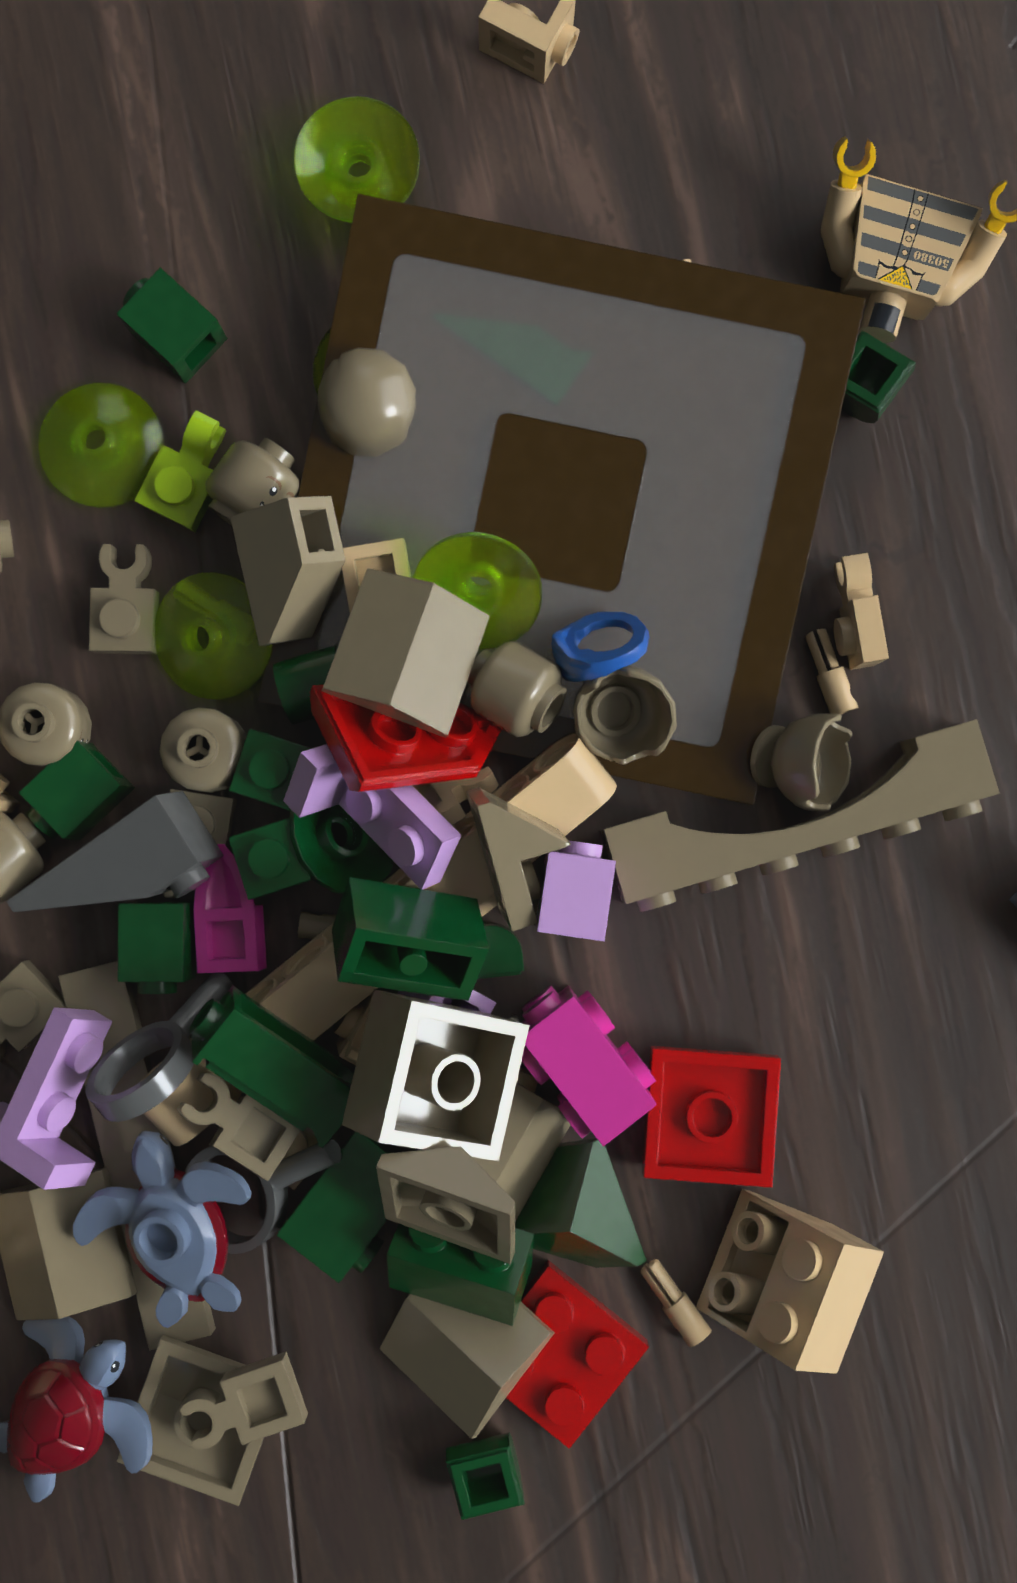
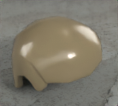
(366, 401)
(624, 715)
(812, 761)

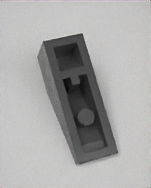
(141, 856)

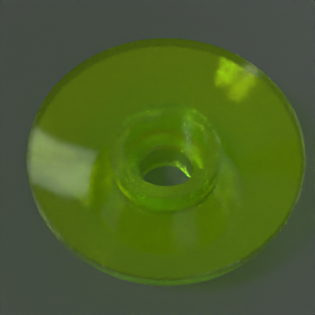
(350, 133)
(118, 467)
(514, 587)
(233, 654)

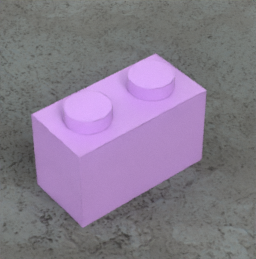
(576, 892)

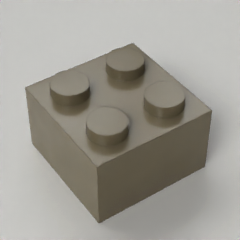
(435, 1076)

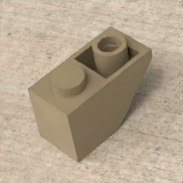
(289, 564)

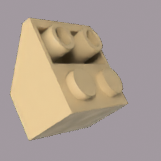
(789, 1283)

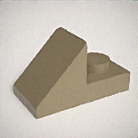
(506, 840)

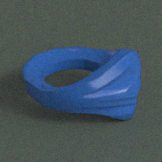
(587, 664)

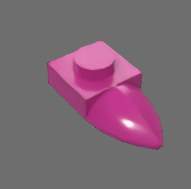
(226, 922)

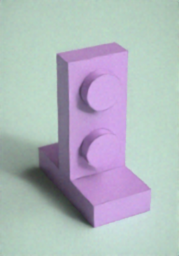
(393, 817)
(47, 1100)

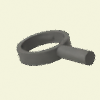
(143, 1042)
(288, 1172)

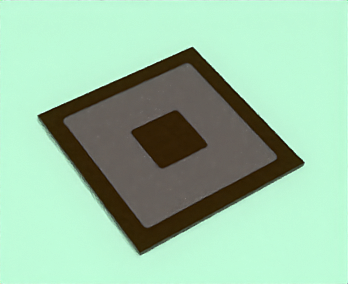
(619, 424)

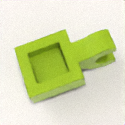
(178, 479)

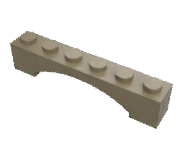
(934, 774)

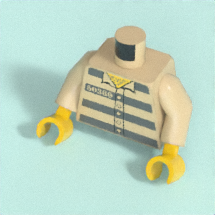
(904, 244)

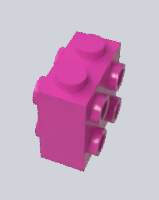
(599, 1084)

